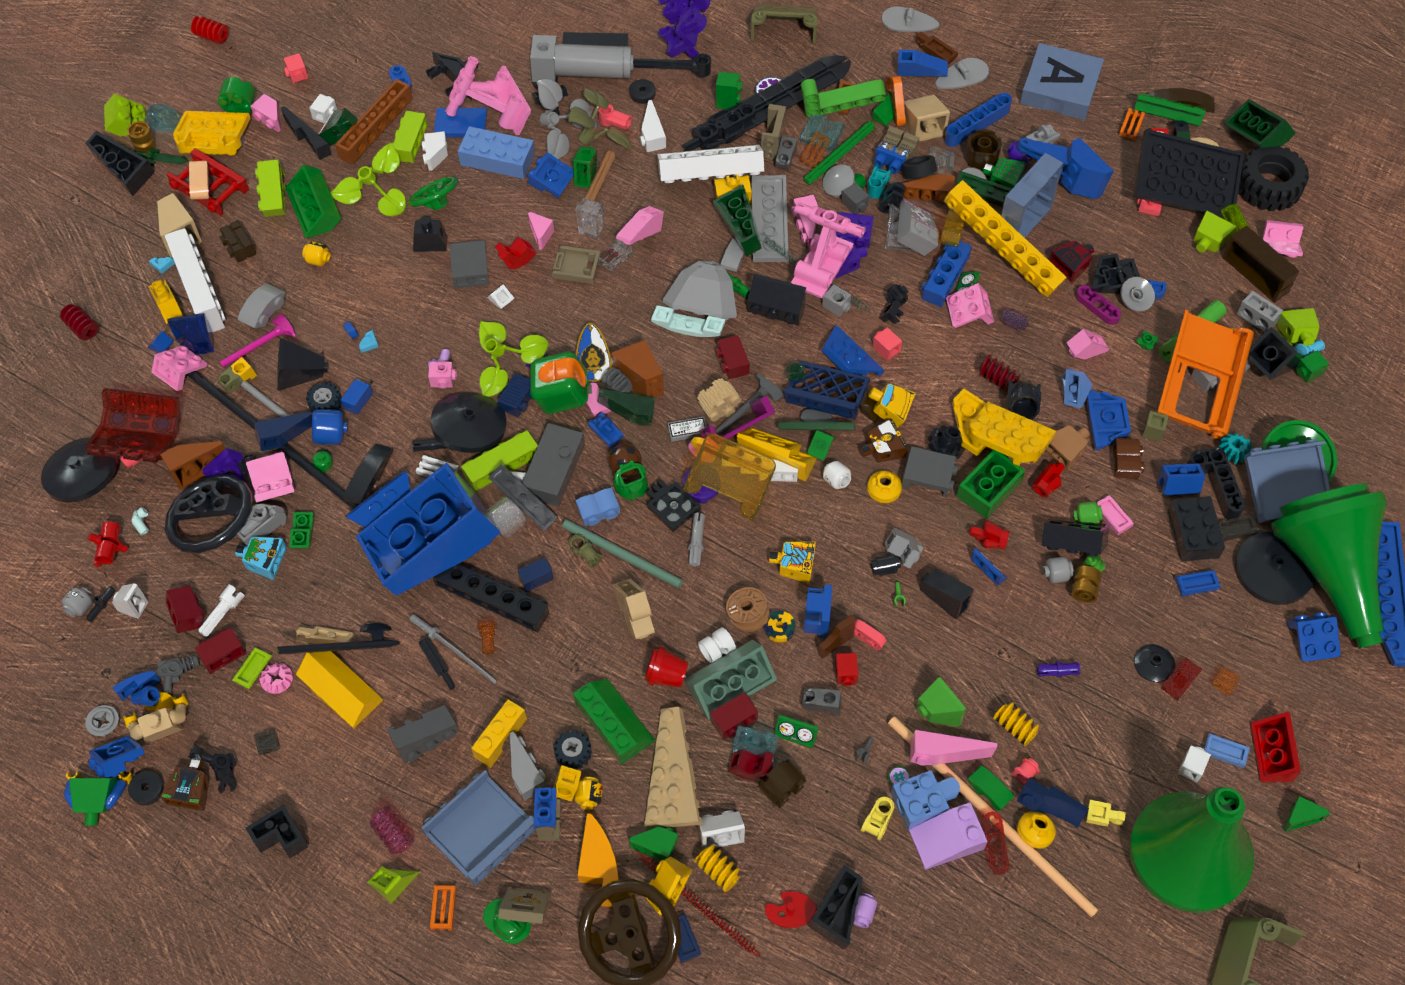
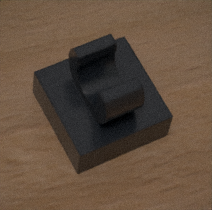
(891, 311)

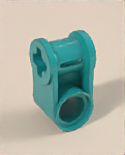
(877, 182)

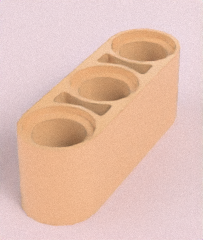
(198, 180)

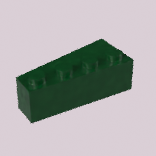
(738, 217)

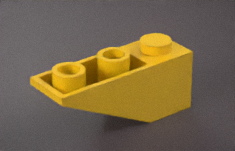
(165, 300)

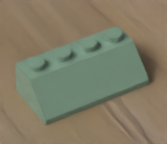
(730, 676)

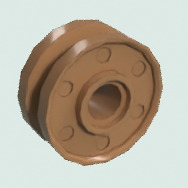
(745, 619)

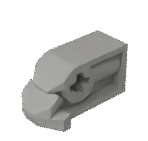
(262, 521)

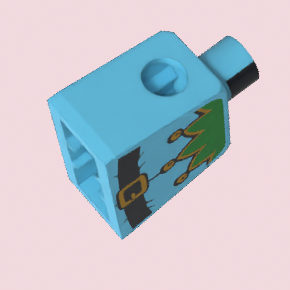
(262, 555)

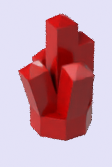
(1048, 480)
(990, 535)

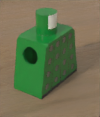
(585, 159)
(1006, 172)

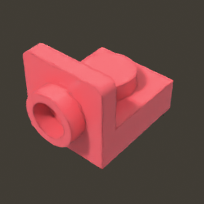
(1149, 207)

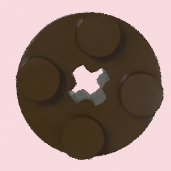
(983, 149)
(782, 782)

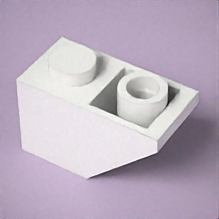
(436, 149)

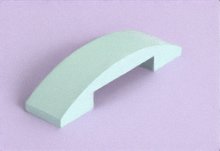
(687, 325)

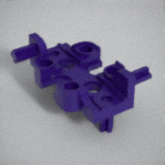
(691, 22)

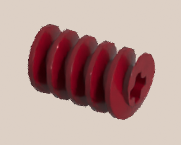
(79, 322)
(997, 373)

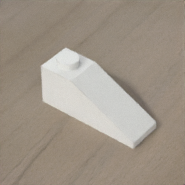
(652, 136)

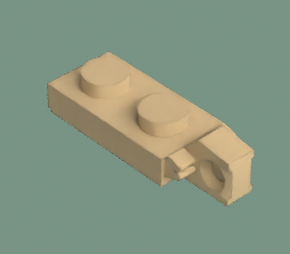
(323, 635)

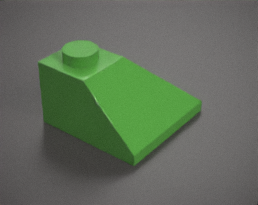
(941, 705)

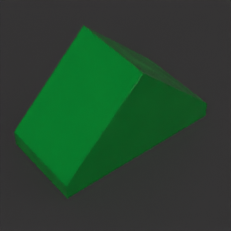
(1304, 814)

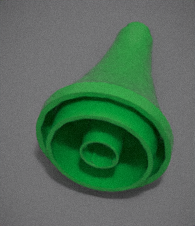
(1339, 545)
(1193, 849)

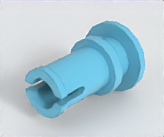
(1306, 350)

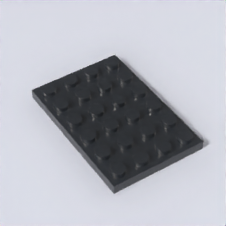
(1187, 173)

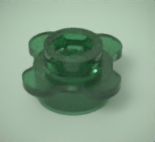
(796, 367)

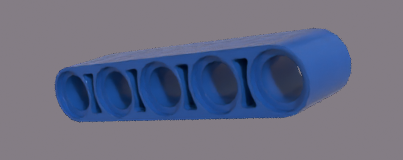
(978, 119)

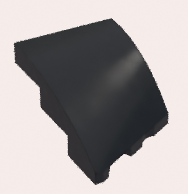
(1112, 274)

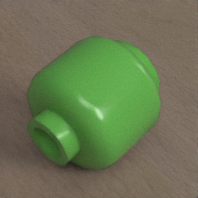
(1088, 512)

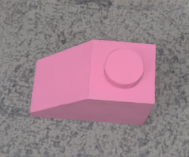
(1087, 345)

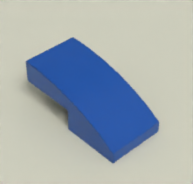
(134, 683)

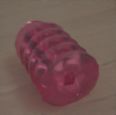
(390, 831)

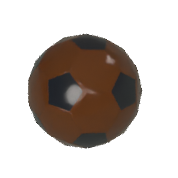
(621, 455)

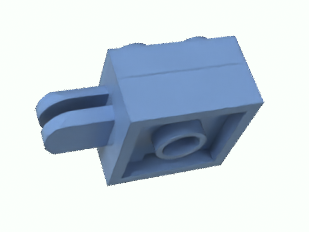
(923, 797)

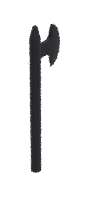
(374, 629)

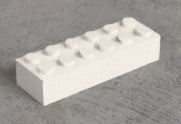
(710, 162)
(194, 278)

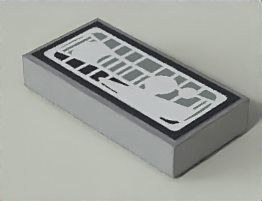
(686, 428)

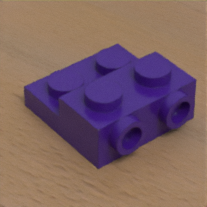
(862, 220)

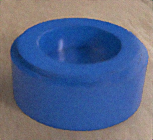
(350, 330)

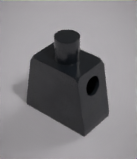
(429, 235)

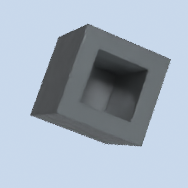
(855, 198)

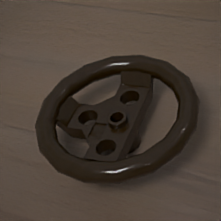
(597, 943)

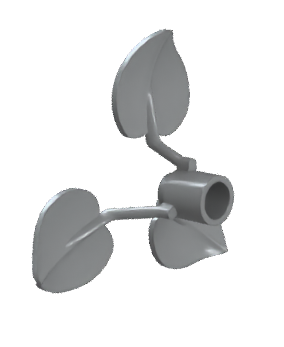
(549, 96)

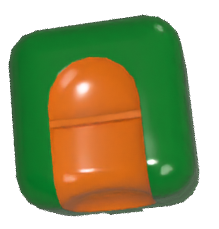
(559, 382)

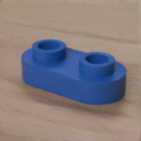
(399, 72)

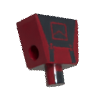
(1072, 259)

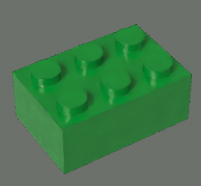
(990, 483)

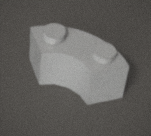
(261, 306)

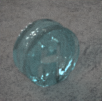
(162, 118)

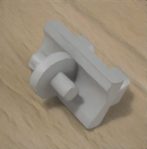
(1044, 134)

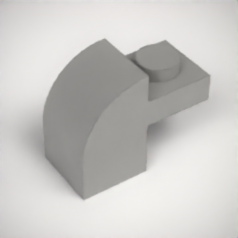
(904, 546)

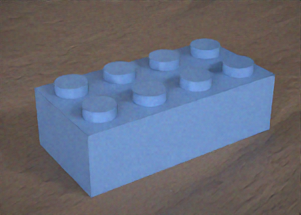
(496, 152)

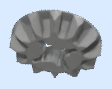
(100, 713)

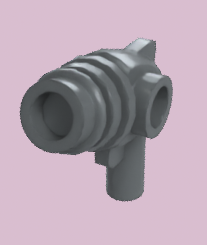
(173, 668)

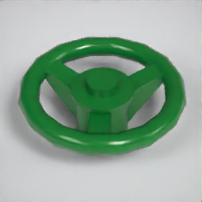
(434, 193)

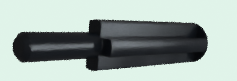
(436, 661)

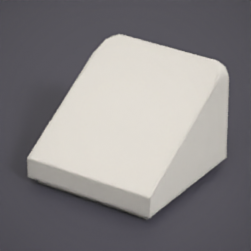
(501, 297)

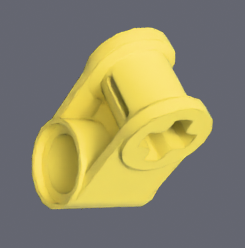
(877, 821)

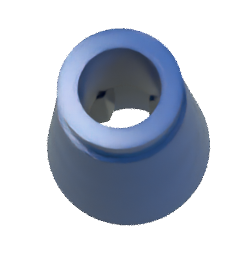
(146, 696)

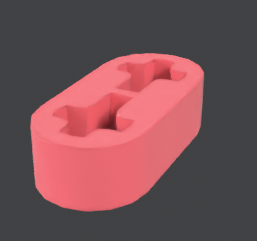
(869, 635)

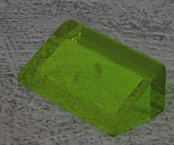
(1234, 215)

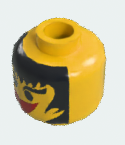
(316, 253)
(589, 793)

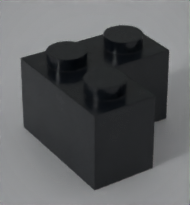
(276, 828)

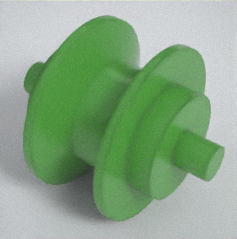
(1094, 561)

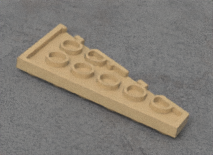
(672, 784)

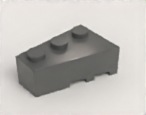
(423, 734)

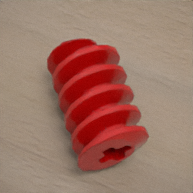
(209, 29)

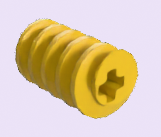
(1016, 723)
(718, 868)

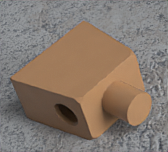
(1068, 445)

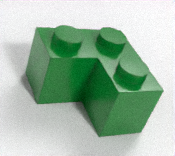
(728, 90)

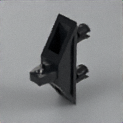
(447, 65)

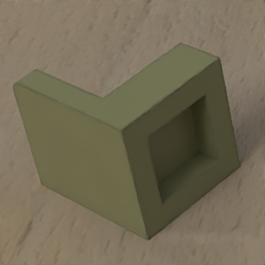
(1155, 426)

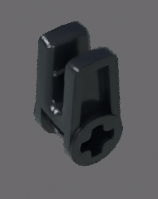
(892, 195)

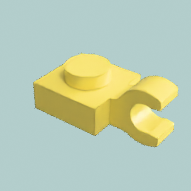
(1101, 813)

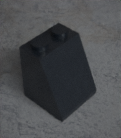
(1274, 354)

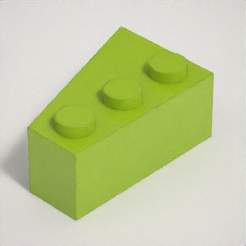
(271, 188)

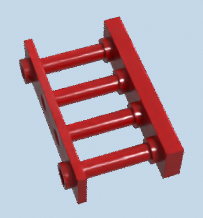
(223, 175)

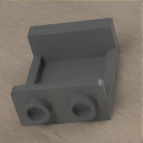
(469, 264)
(930, 470)

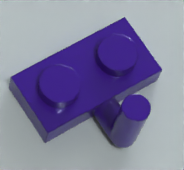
(225, 462)

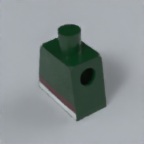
(339, 120)

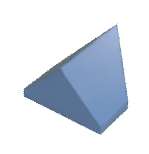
(1075, 387)

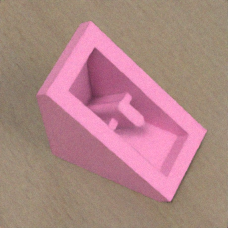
(541, 228)

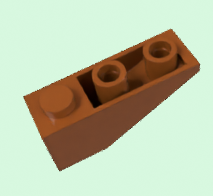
(929, 188)

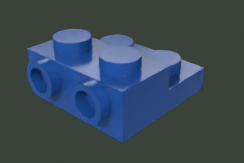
(550, 175)
(110, 758)

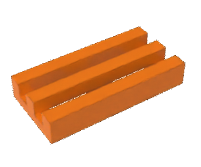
(1135, 115)
(441, 926)

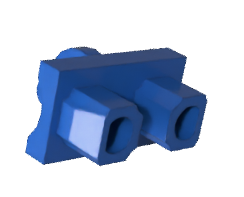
(605, 430)

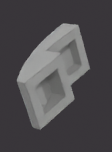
(733, 256)

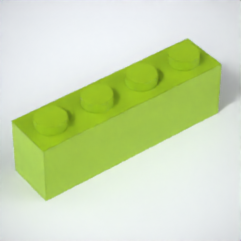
(511, 454)

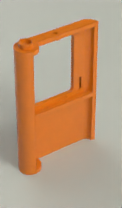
(1212, 351)

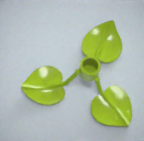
(385, 160)
(491, 336)

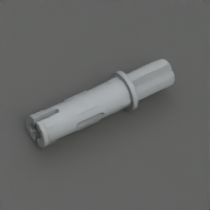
(696, 545)

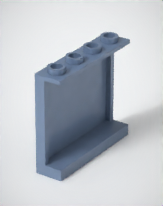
(1285, 476)
(478, 828)

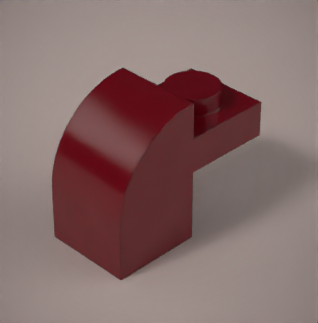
(751, 766)

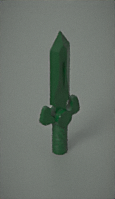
(161, 157)

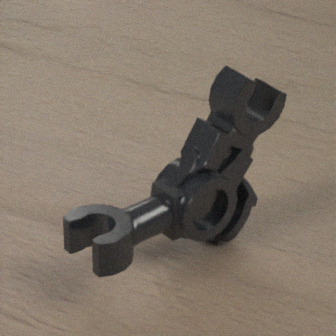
(219, 764)

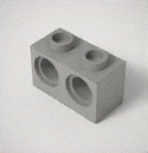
(1259, 311)

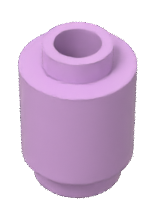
(865, 910)

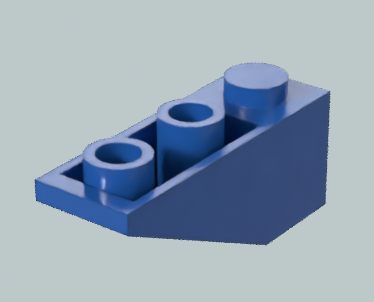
(920, 64)

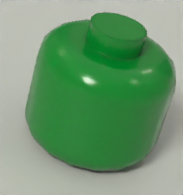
(322, 461)

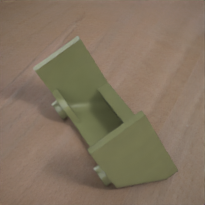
(1240, 946)

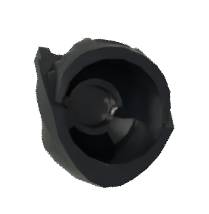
(1024, 399)

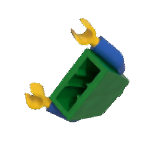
(94, 794)

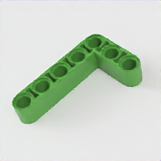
(841, 98)

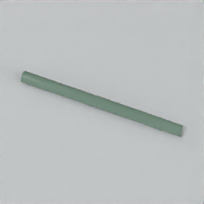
(623, 554)

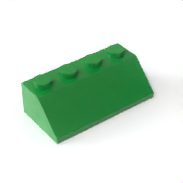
(312, 202)
(612, 719)

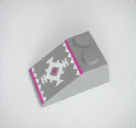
(917, 228)

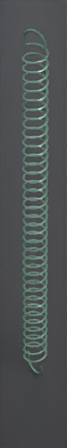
(855, 303)

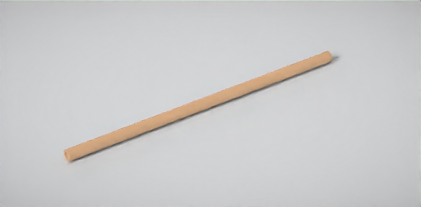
(1009, 832)

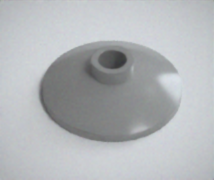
(1143, 291)

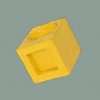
(567, 782)

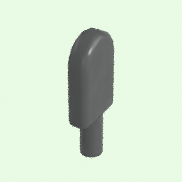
(812, 415)

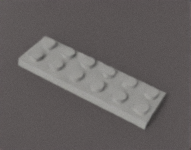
(770, 216)

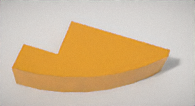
(597, 857)

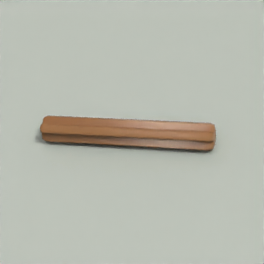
(600, 175)

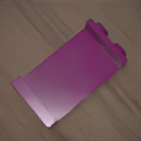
(761, 408)

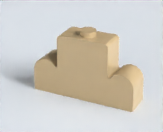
(635, 607)

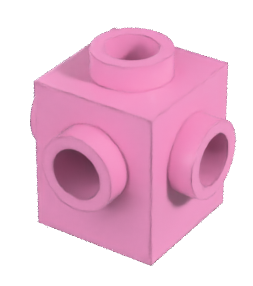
(441, 374)

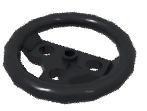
(207, 505)

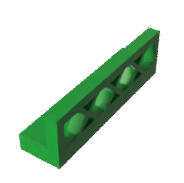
(1169, 109)

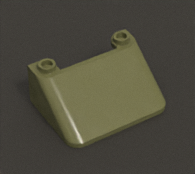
(805, 13)

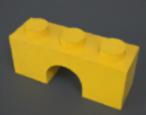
(490, 743)

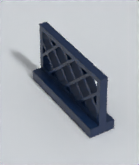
(822, 401)

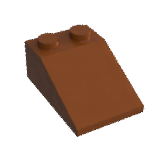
(188, 460)

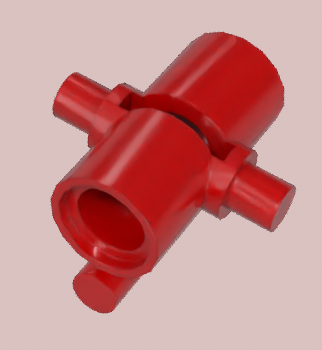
(107, 543)

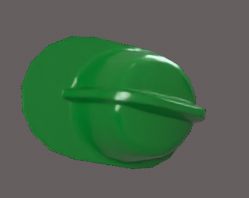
(508, 931)

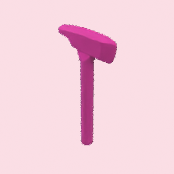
(282, 327)

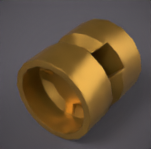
(141, 136)
(1086, 584)

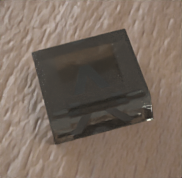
(267, 742)

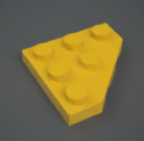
(967, 407)

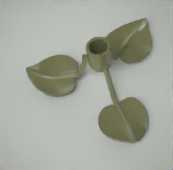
(589, 132)

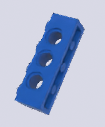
(946, 273)

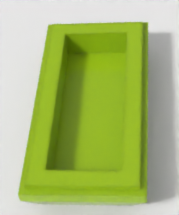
(252, 668)

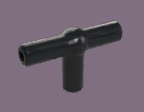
(100, 603)

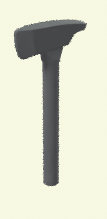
(765, 388)

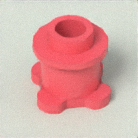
(1026, 770)

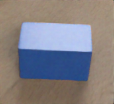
(356, 396)

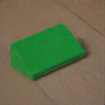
(884, 111)

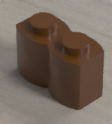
(1127, 458)

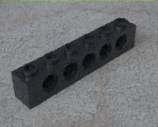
(495, 603)

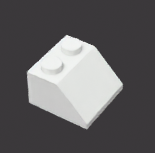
(721, 829)

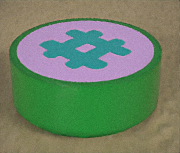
(898, 775)

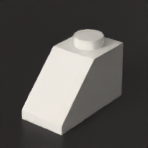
(130, 600)

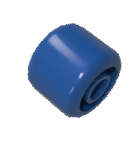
(328, 427)

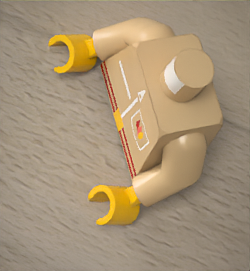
(158, 723)

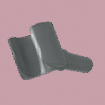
(864, 752)

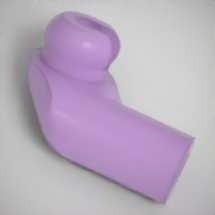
(444, 356)

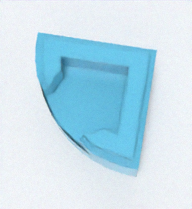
(162, 264)
(368, 342)

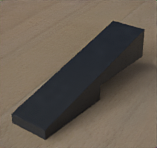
(301, 131)

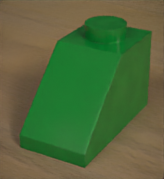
(656, 843)

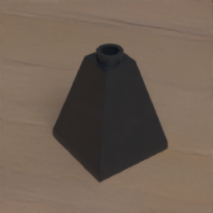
(298, 365)

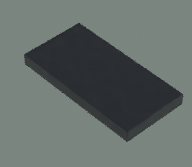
(606, 39)

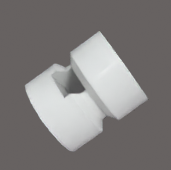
(715, 646)

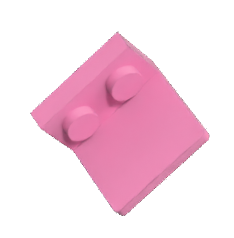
(1284, 237)
(969, 306)
(174, 364)
(270, 476)

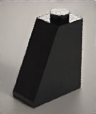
(947, 592)

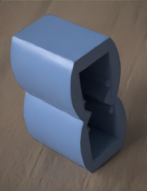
(598, 507)

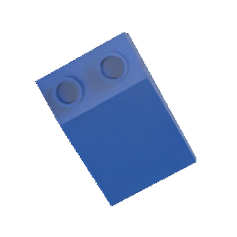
(427, 531)

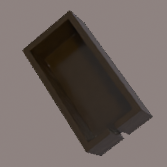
(1260, 264)

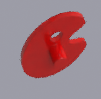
(796, 907)

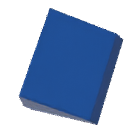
(160, 342)

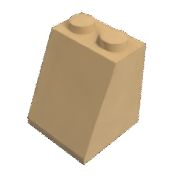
(926, 117)
(173, 218)

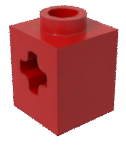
(846, 669)

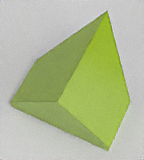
(391, 882)

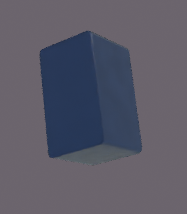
(535, 574)

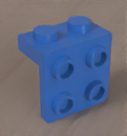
(1316, 636)

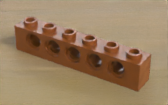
(374, 121)

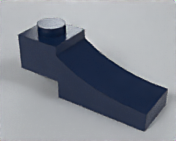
(1052, 801)

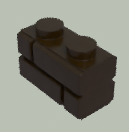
(237, 241)

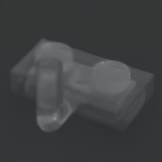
(943, 158)

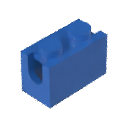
(1181, 479)

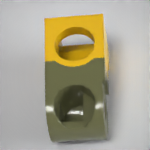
(235, 375)

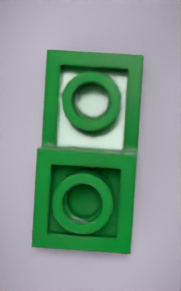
(302, 530)
(988, 784)

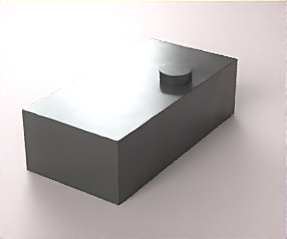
(554, 463)

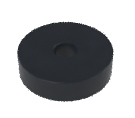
(644, 85)
(143, 779)

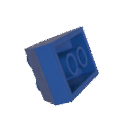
(1082, 168)

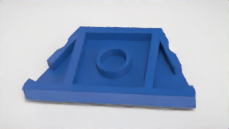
(849, 355)
(1107, 418)
(380, 501)

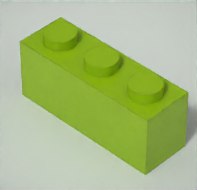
(410, 135)

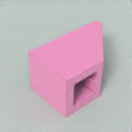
(267, 112)

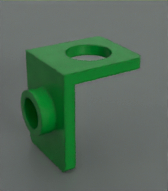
(820, 444)

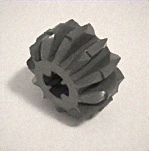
(616, 381)

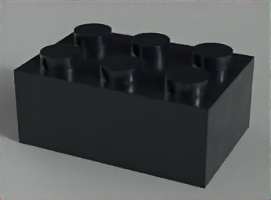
(1196, 528)

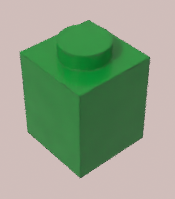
(1311, 366)

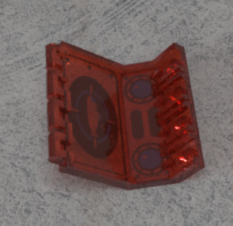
(135, 425)

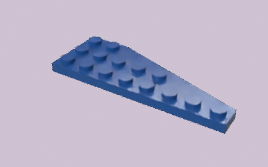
(1392, 592)

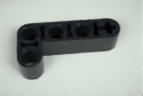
(1232, 502)

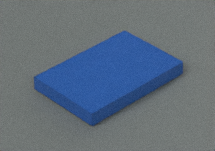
(458, 125)

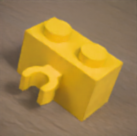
(724, 185)

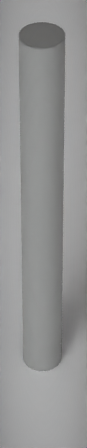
(265, 400)

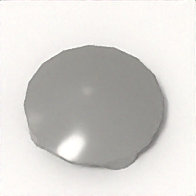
(838, 179)

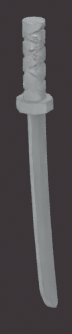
(433, 633)

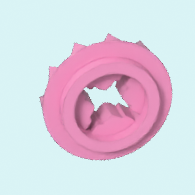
(278, 685)

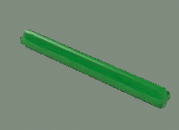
(839, 152)

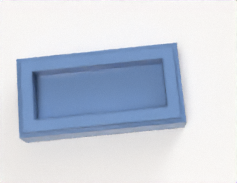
(1226, 750)

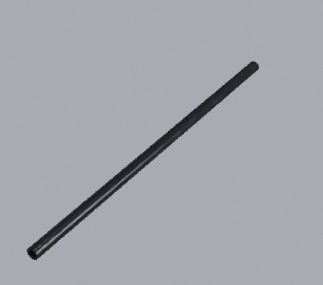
(288, 451)

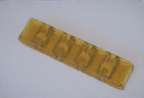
(952, 229)

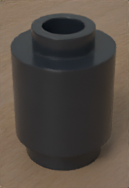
(885, 565)

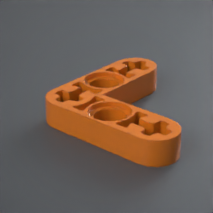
(894, 85)

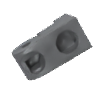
(786, 153)
(822, 700)

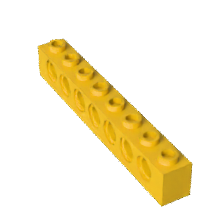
(1026, 261)

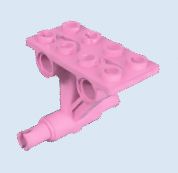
(499, 94)
(826, 250)

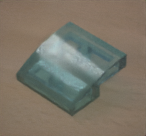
(828, 128)

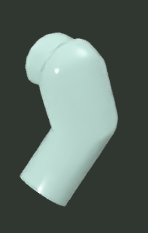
(138, 520)

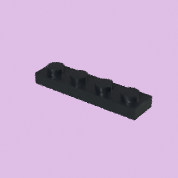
(523, 497)

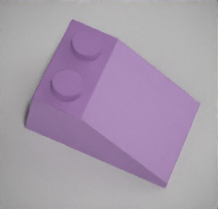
(948, 836)

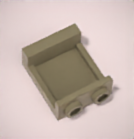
(776, 126)

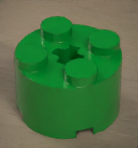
(236, 95)

